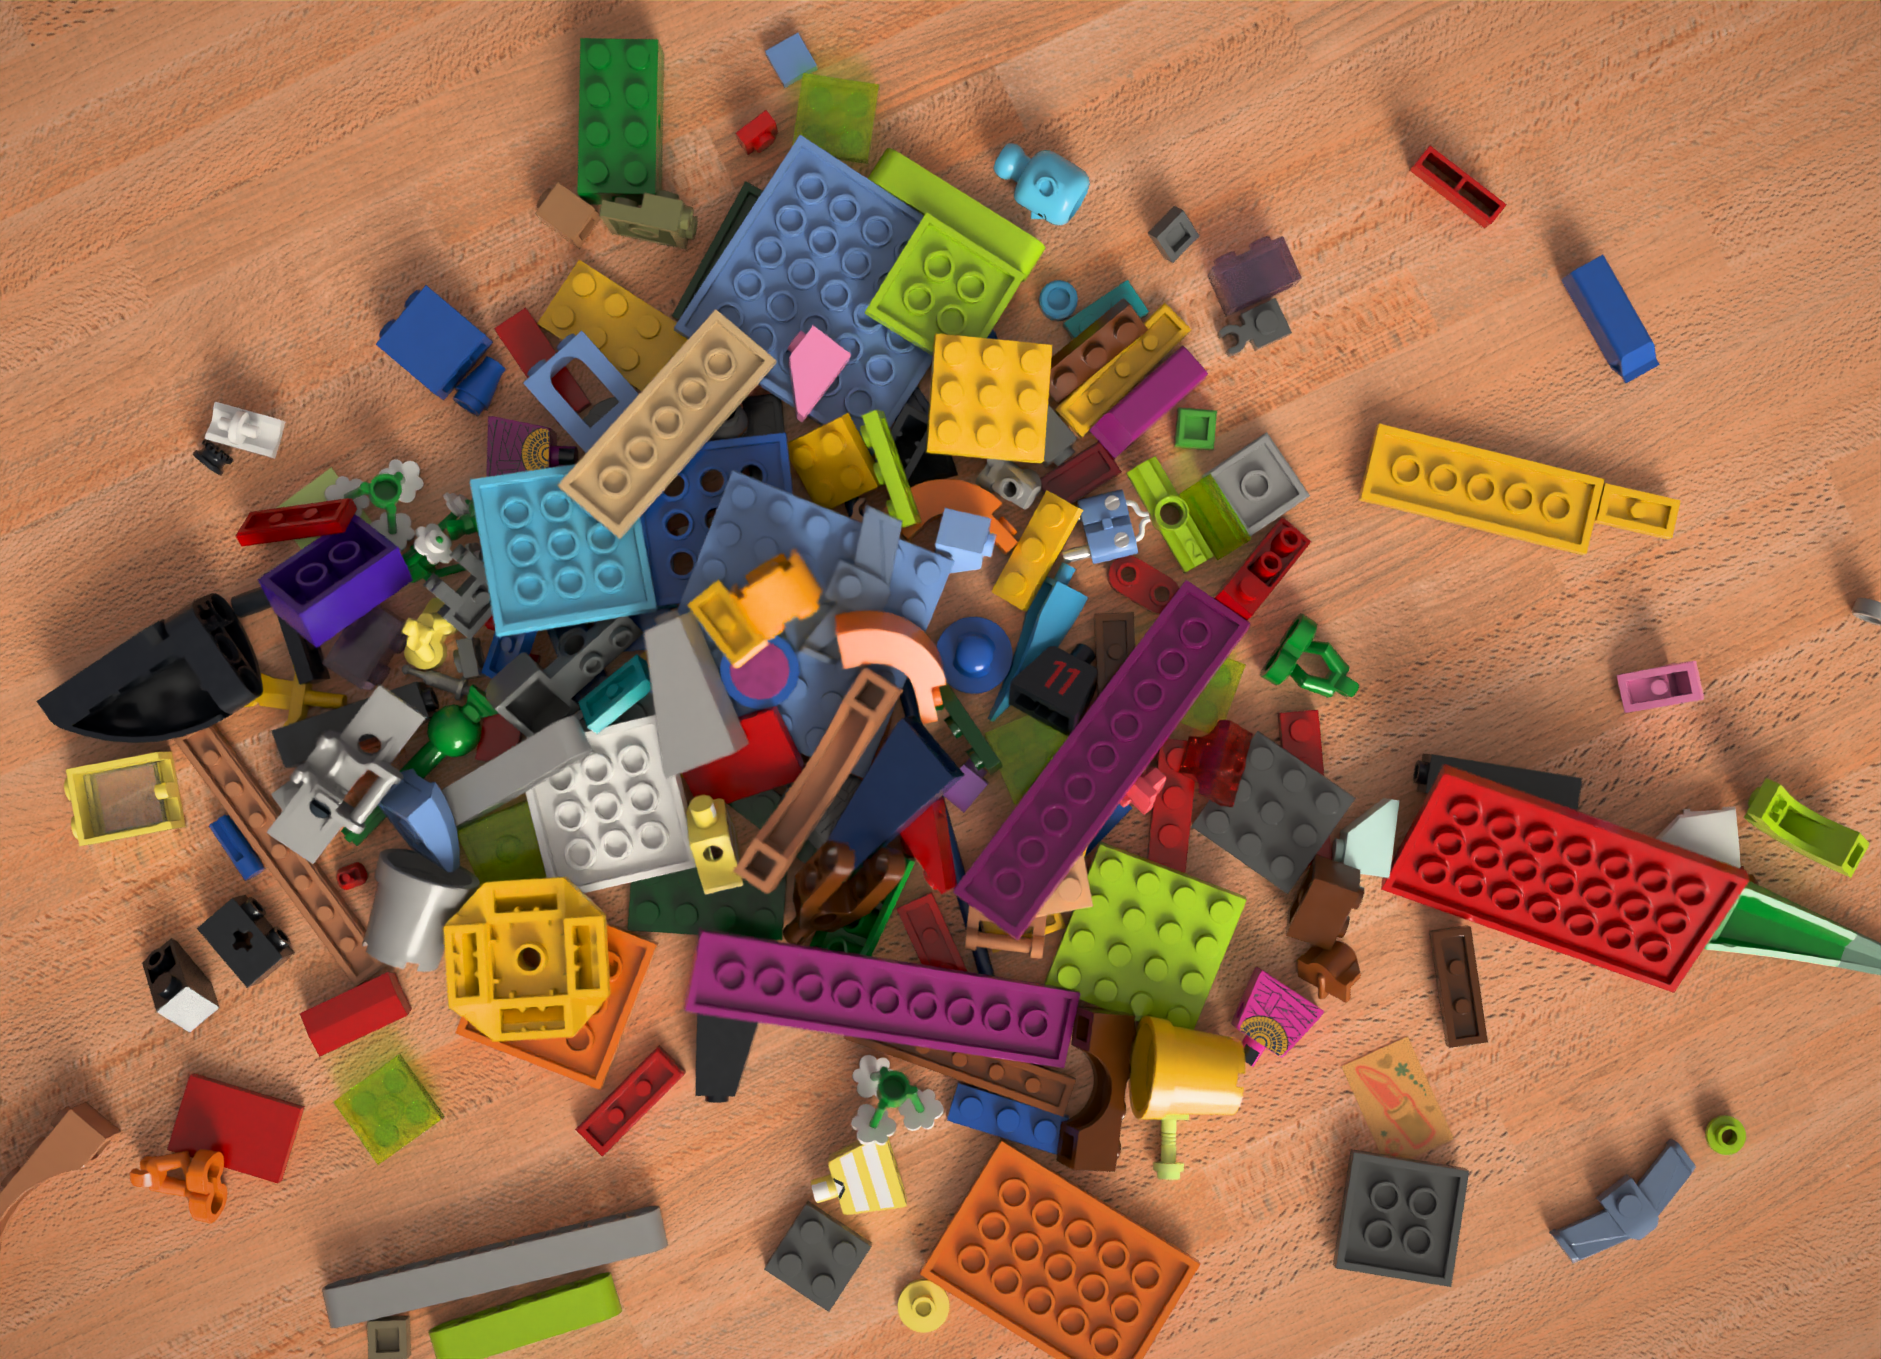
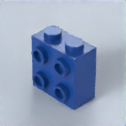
(433, 342)

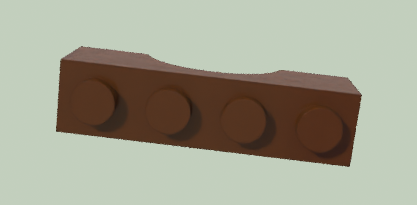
(1093, 1135)

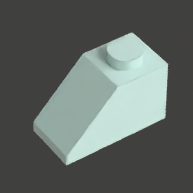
(1369, 840)

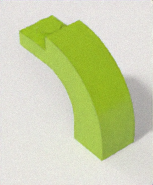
(1804, 830)

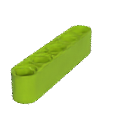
(957, 210)
(527, 1319)

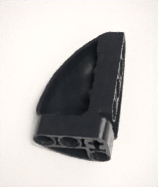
(163, 679)

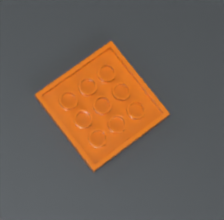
(593, 1048)

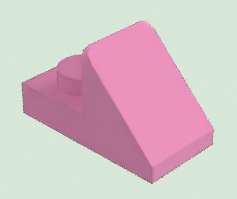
(1660, 686)

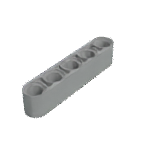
(517, 770)

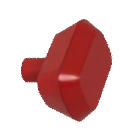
(351, 876)

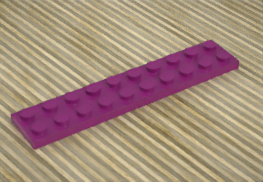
(1101, 759)
(879, 999)

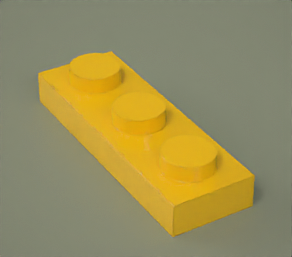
(1036, 551)

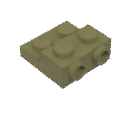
(659, 220)

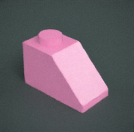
(813, 368)

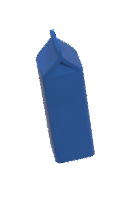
(1611, 319)

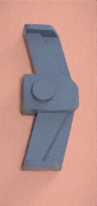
(858, 585)
(1628, 1207)

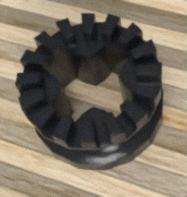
(212, 458)

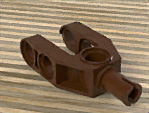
(829, 902)

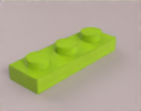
(889, 468)

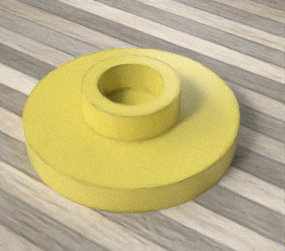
(923, 1305)

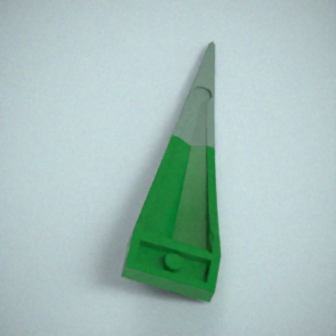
(1780, 928)

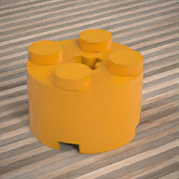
(777, 594)

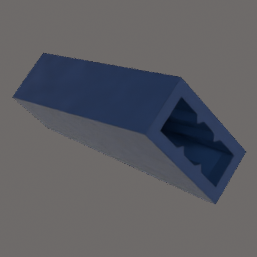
(897, 789)

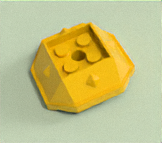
(487, 966)

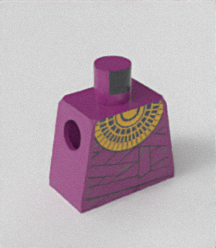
(524, 447)

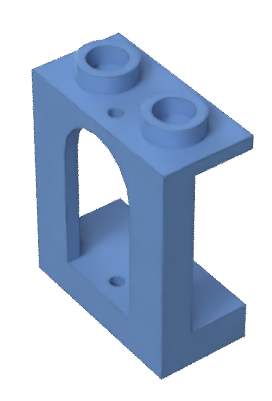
(541, 386)

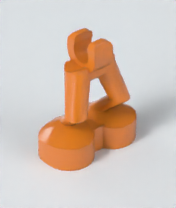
(202, 1185)

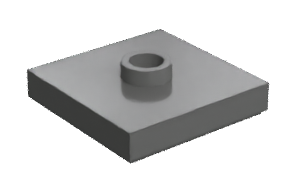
(1258, 484)

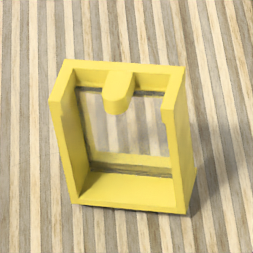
(124, 798)

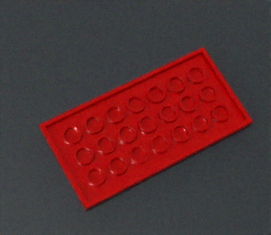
(1562, 879)

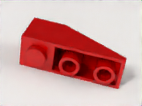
(1262, 569)
(930, 843)

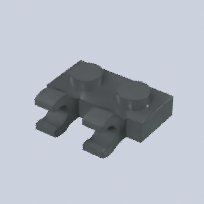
(471, 603)

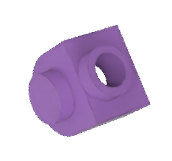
(968, 787)

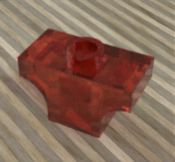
(1217, 761)

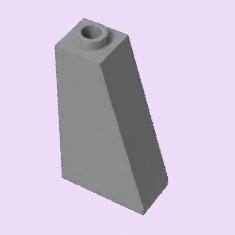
(689, 696)

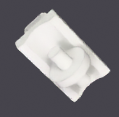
(245, 430)

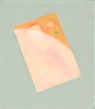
(1397, 1101)

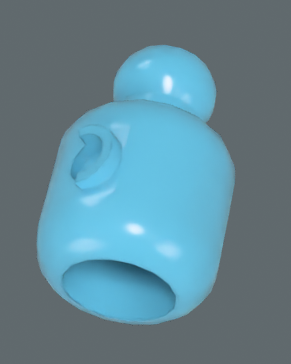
(1045, 184)

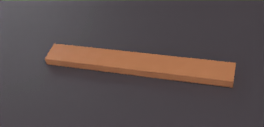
(299, 878)

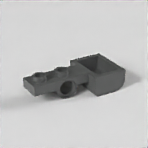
(538, 696)

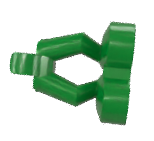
(1300, 639)

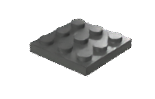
(1277, 815)
(1401, 1218)

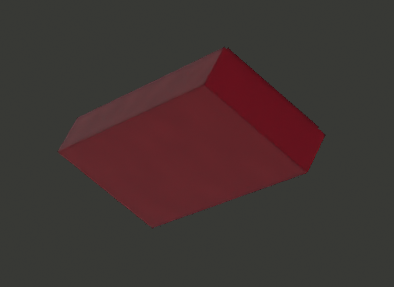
(1081, 474)

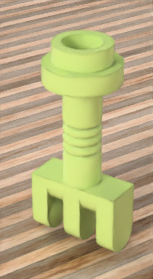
(1168, 1167)

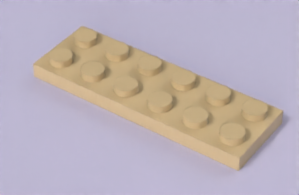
(667, 424)

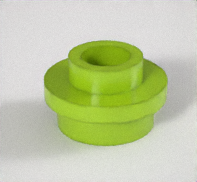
(1715, 1130)

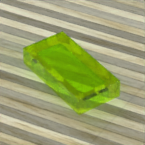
(1215, 517)

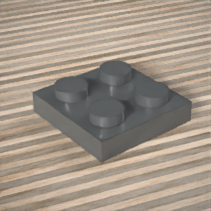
(818, 1256)

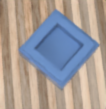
(791, 60)

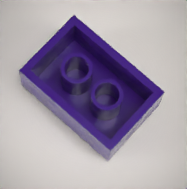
(335, 581)

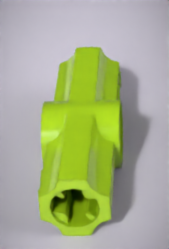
(1157, 491)

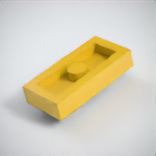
(1637, 511)
(726, 624)

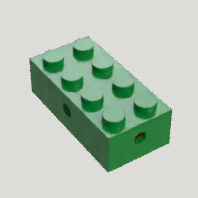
(620, 119)

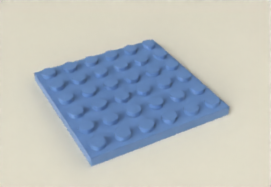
(817, 259)
(764, 521)

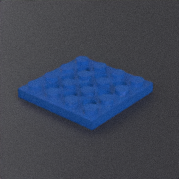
(763, 451)

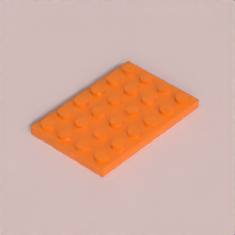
(1057, 1262)

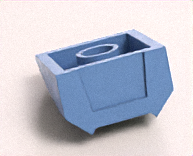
(423, 819)

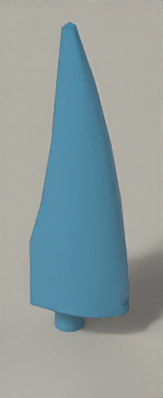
(1043, 626)

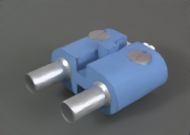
(1107, 528)

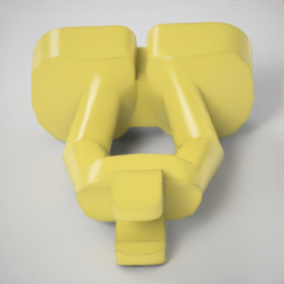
(427, 636)

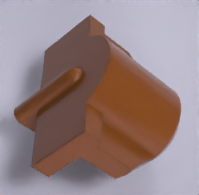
(1331, 970)

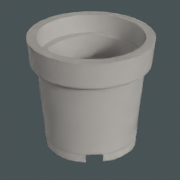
(412, 907)

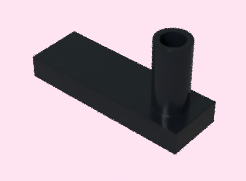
(304, 655)

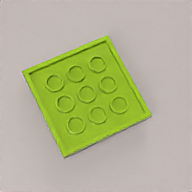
(1147, 939)

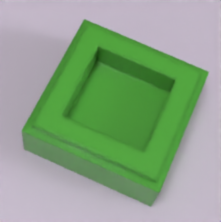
(1195, 428)

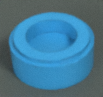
(1058, 300)

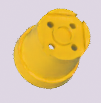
(1183, 1071)

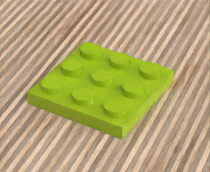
(943, 287)

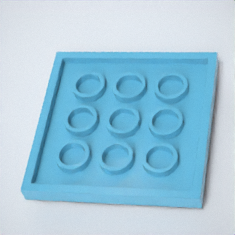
(553, 559)

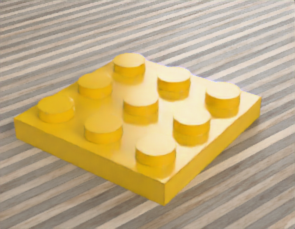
(988, 398)

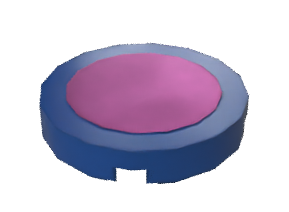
(765, 677)

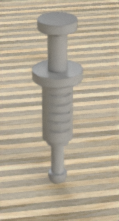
(441, 681)

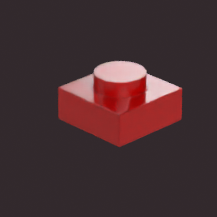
(758, 133)

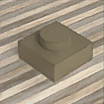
(389, 1338)

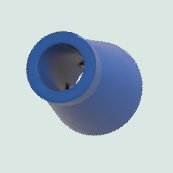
(479, 386)

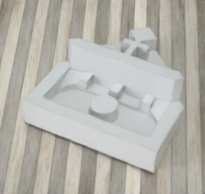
(1706, 833)

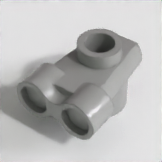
(1010, 482)

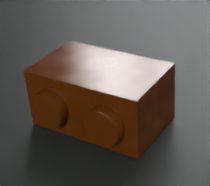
(1324, 903)

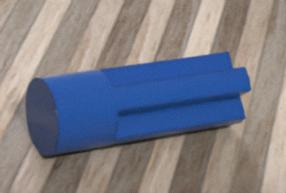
(237, 847)

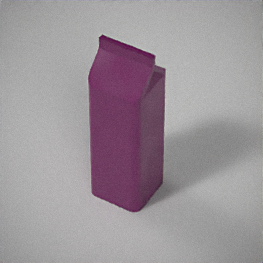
(1149, 401)

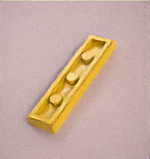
(1124, 372)

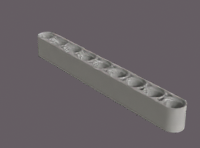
(494, 1266)

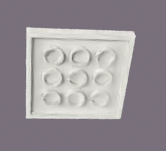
(613, 812)

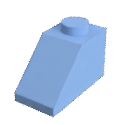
(964, 539)

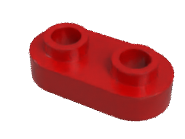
(1143, 586)

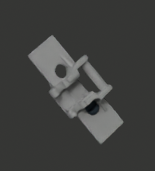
(333, 769)

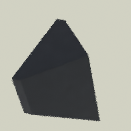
(910, 440)

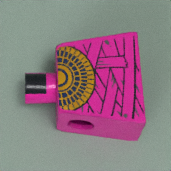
(1272, 1016)

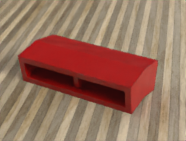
(1463, 180)
(355, 1013)

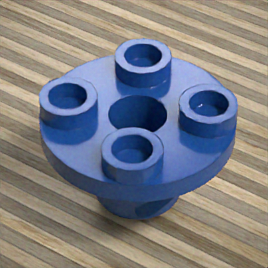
(975, 654)

